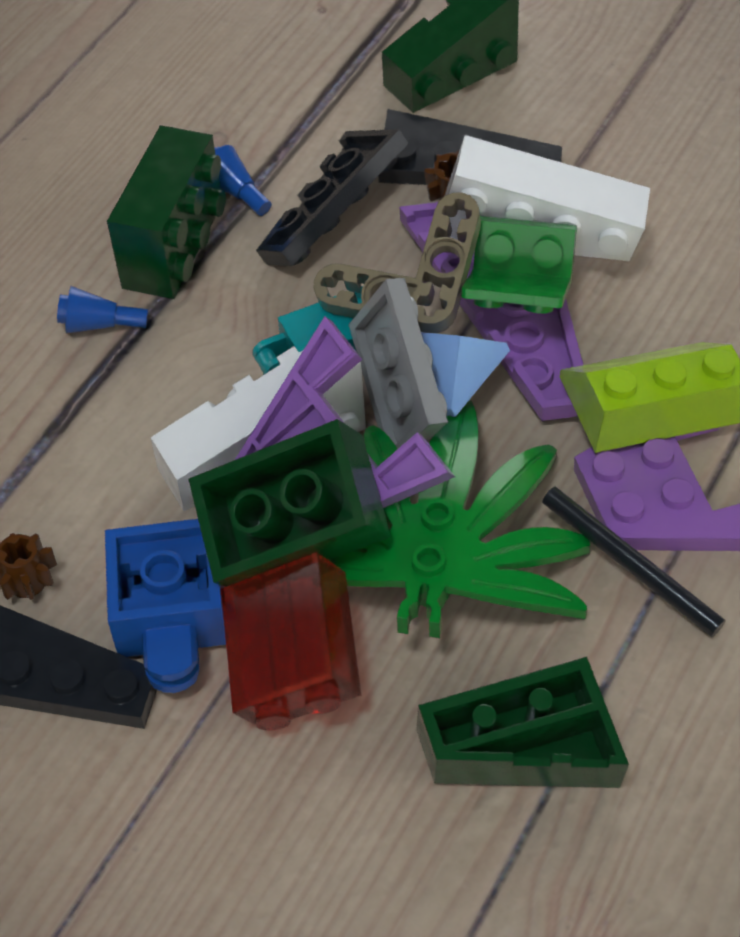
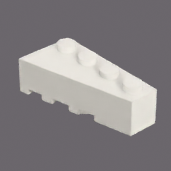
(534, 188)
(217, 433)

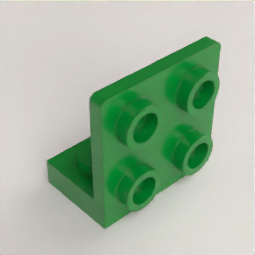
(522, 264)

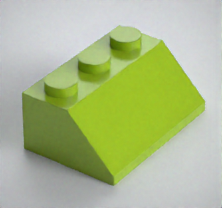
(656, 394)

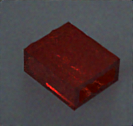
(290, 643)

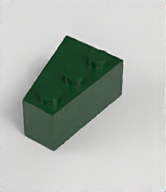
(451, 51)
(525, 732)

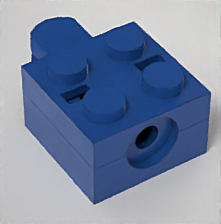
(163, 599)

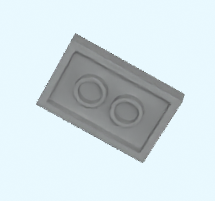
(397, 365)

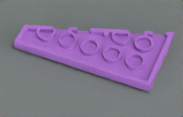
(537, 341)

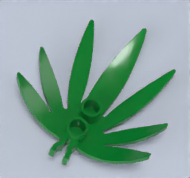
(438, 542)

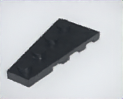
(433, 137)
(324, 200)
(69, 675)

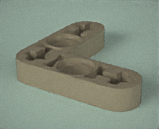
(421, 287)

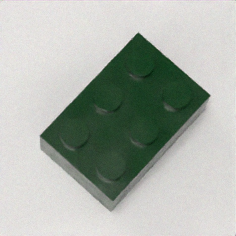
(166, 212)
(289, 503)

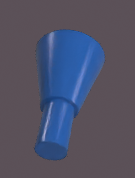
(237, 181)
(87, 312)

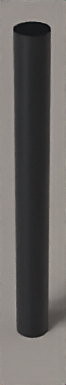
(634, 561)

